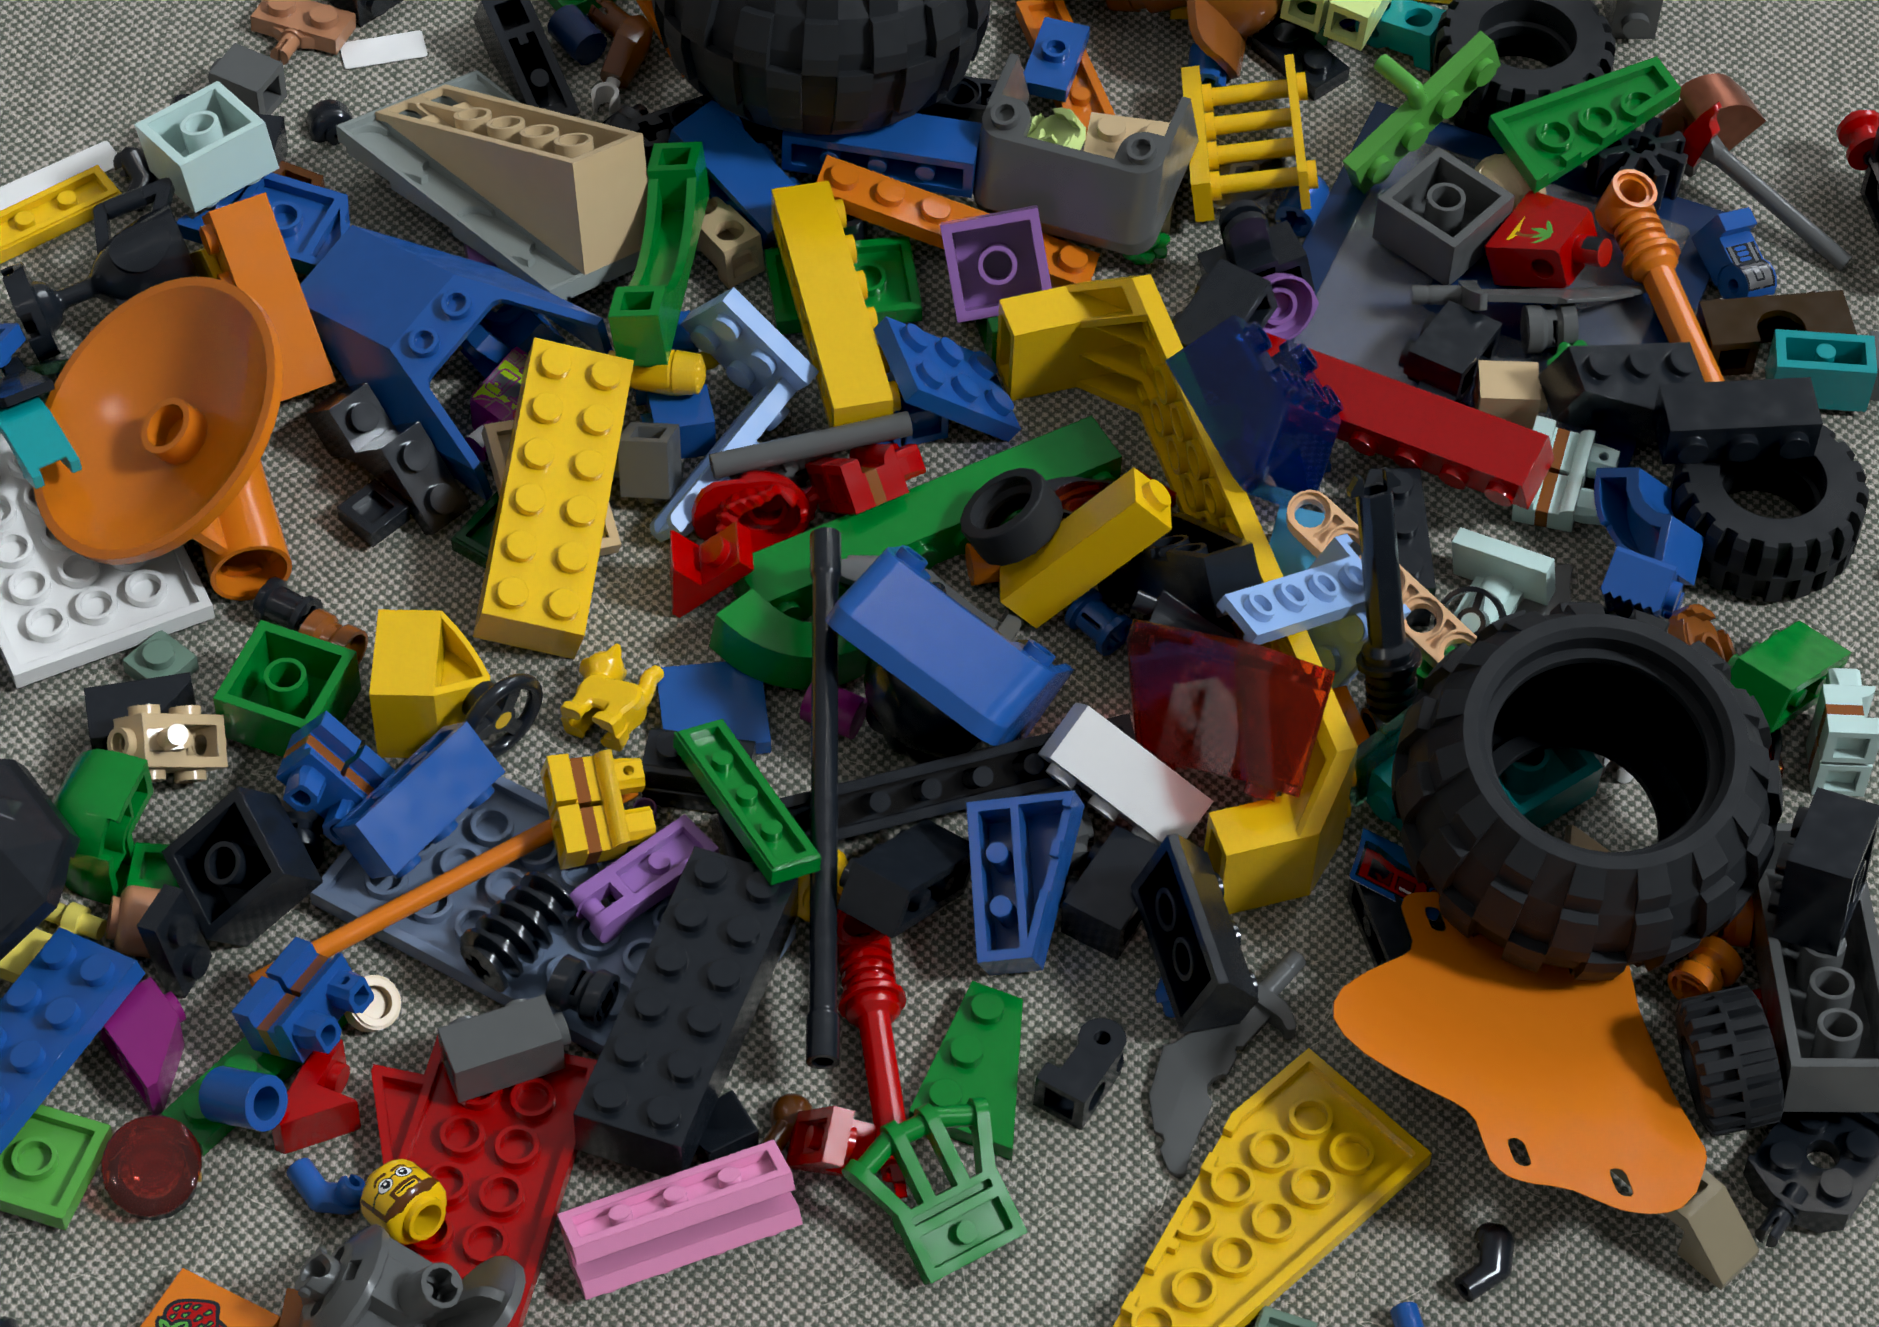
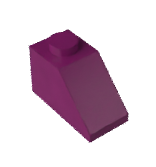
(147, 1041)

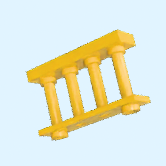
(1207, 157)

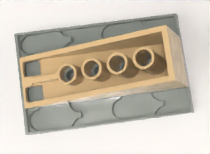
(513, 180)

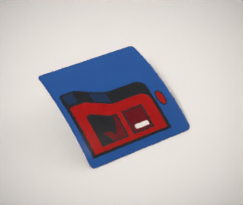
(1386, 870)

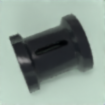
(283, 605)

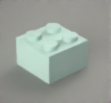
(207, 146)

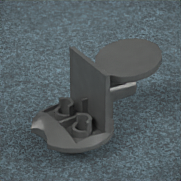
(388, 1285)

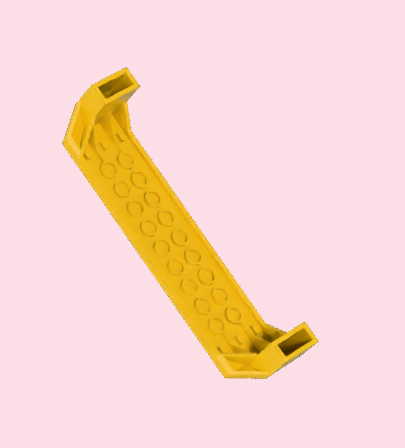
(1115, 345)

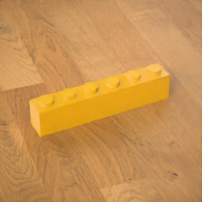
(832, 304)

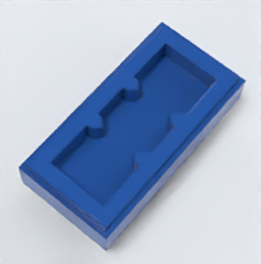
(1055, 58)

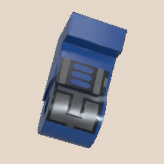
(1734, 256)

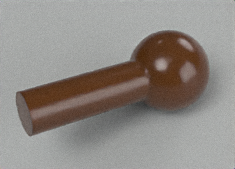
(784, 1116)

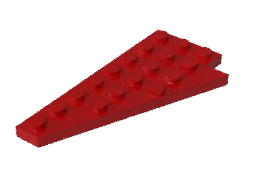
(495, 1156)

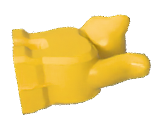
(608, 699)

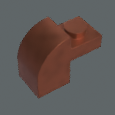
(1736, 118)

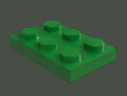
(889, 280)

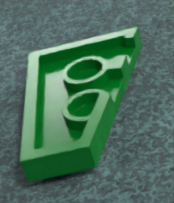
(979, 1061)

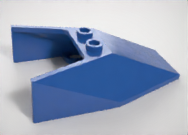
(402, 310)

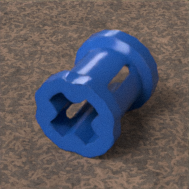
(1098, 621)

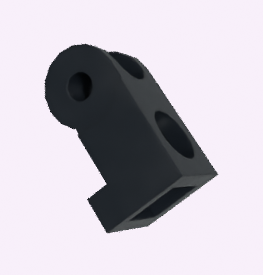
(1086, 1075)

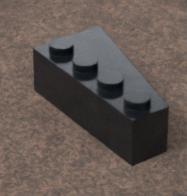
(1190, 563)

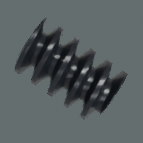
(514, 927)

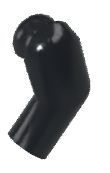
(135, 167)
(1494, 1263)

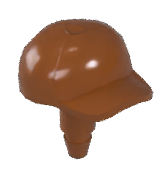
(1215, 25)

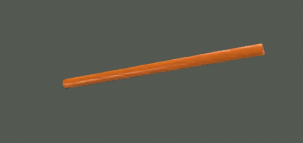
(431, 891)

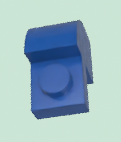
(492, 343)

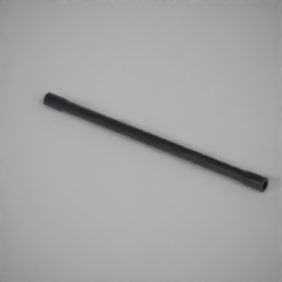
(822, 1018)

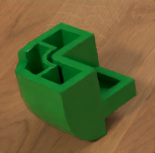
(103, 804)

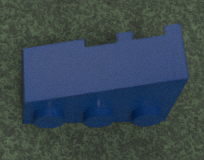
(1019, 875)

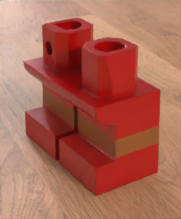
(866, 478)

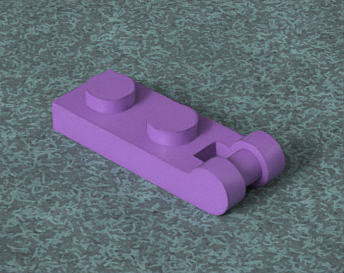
(638, 878)

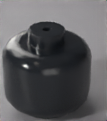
(323, 120)

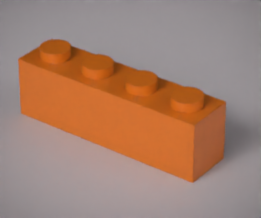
(258, 263)

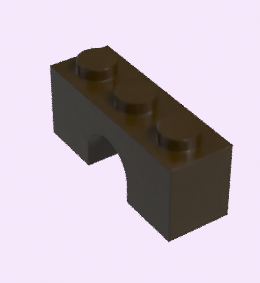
(1741, 324)

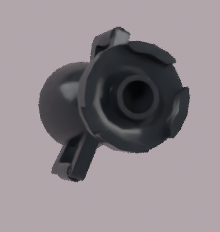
(126, 265)

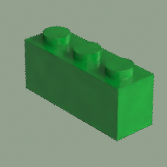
(1787, 671)

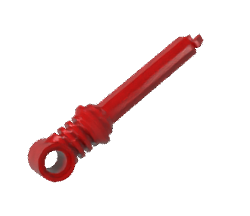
(872, 1003)

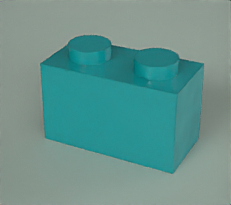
(1839, 365)

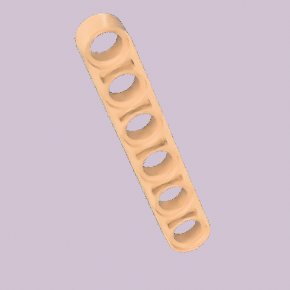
(1433, 643)

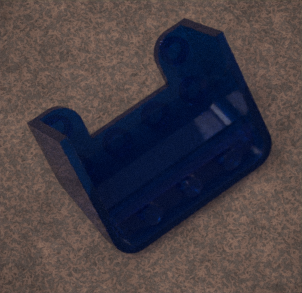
(1260, 410)

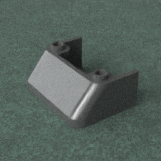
(1079, 193)

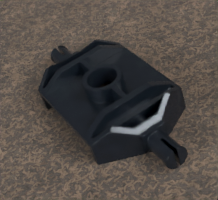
(1806, 1194)

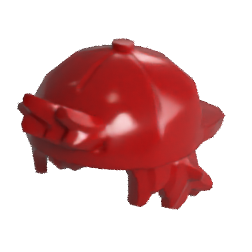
(758, 500)

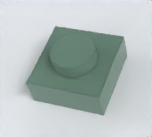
(159, 657)

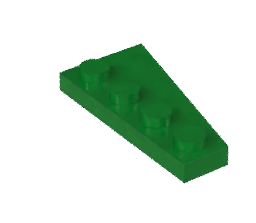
(1574, 124)

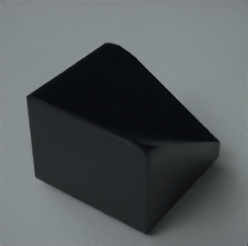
(727, 1130)

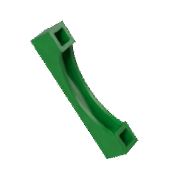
(648, 310)

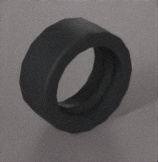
(1024, 532)

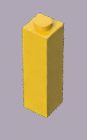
(1087, 547)

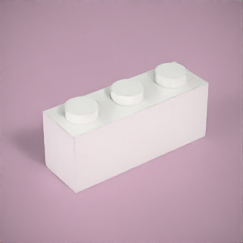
(1122, 777)

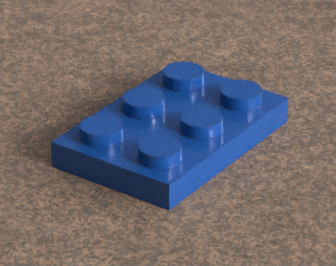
(947, 379)

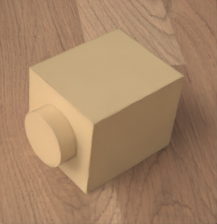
(1509, 391)

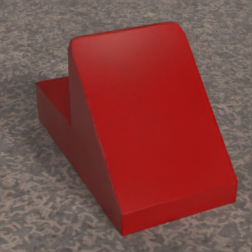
(707, 568)
(315, 1103)
(828, 1140)

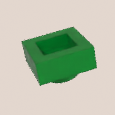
(150, 867)

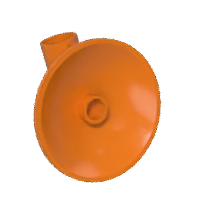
(171, 434)

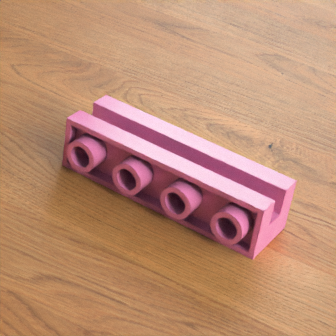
(679, 1219)

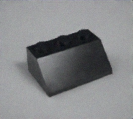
(1194, 937)

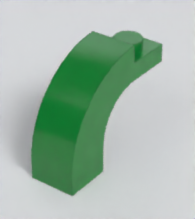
(775, 646)

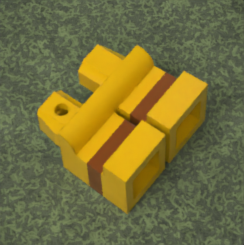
(589, 808)

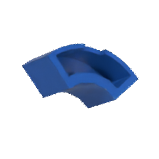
(1641, 519)

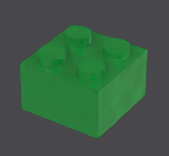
(283, 685)

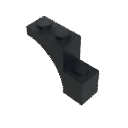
(399, 455)

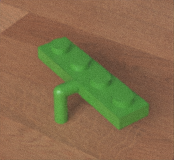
(1422, 111)

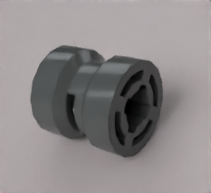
(1548, 327)

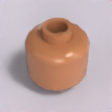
(125, 915)

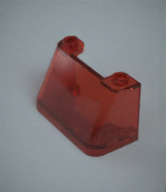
(1225, 706)

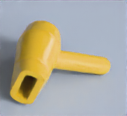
(681, 376)

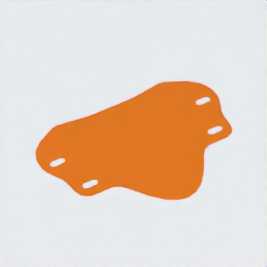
(1530, 1062)

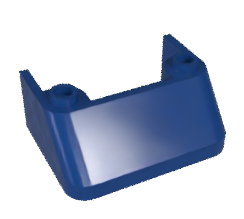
(945, 650)

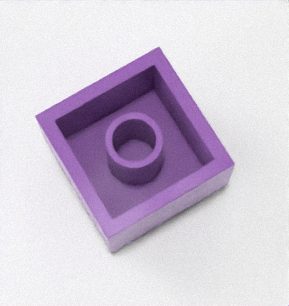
(994, 260)

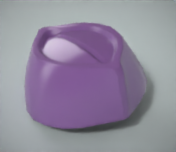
(1295, 305)

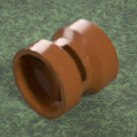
(326, 627)

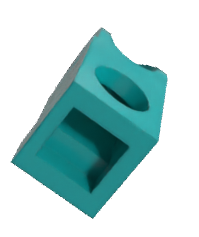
(1409, 29)

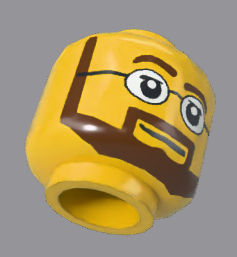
(404, 1201)

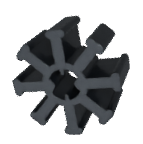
(1644, 151)

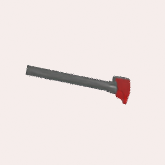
(1704, 144)

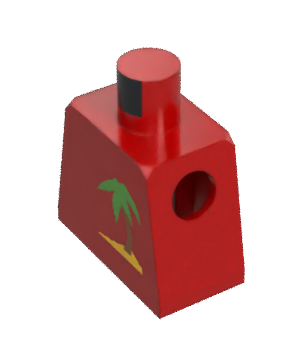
(1545, 244)

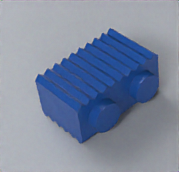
(1641, 585)

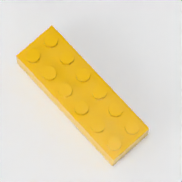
(554, 499)

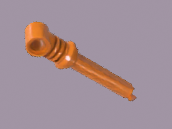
(1651, 260)

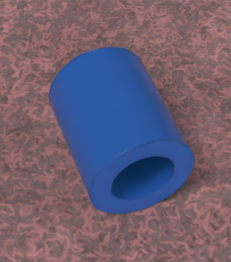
(243, 1098)

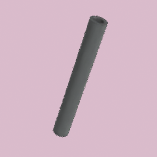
(810, 444)

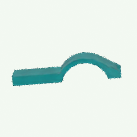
(36, 439)

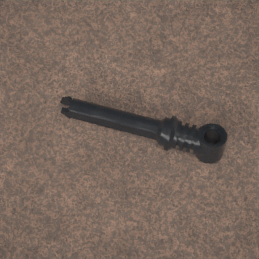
(1388, 656)

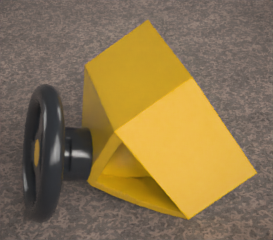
(434, 678)

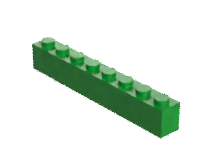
(928, 514)

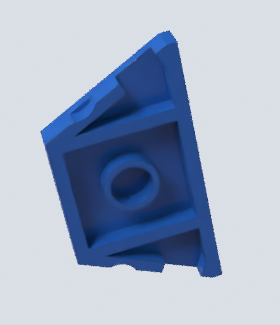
(306, 214)

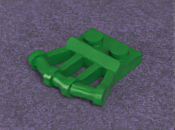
(962, 1220)

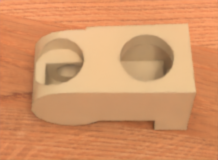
(730, 243)

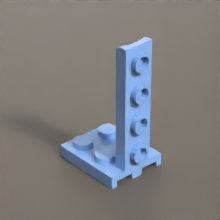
(754, 359)
(1322, 600)

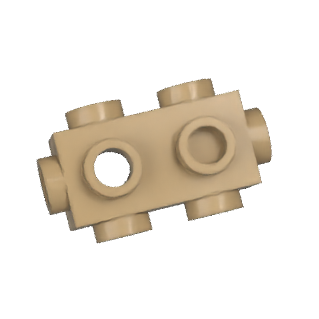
(173, 741)

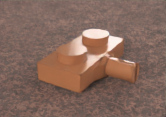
(303, 26)

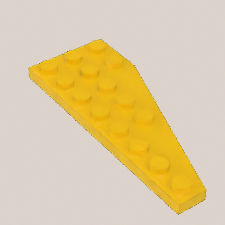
(1273, 1199)

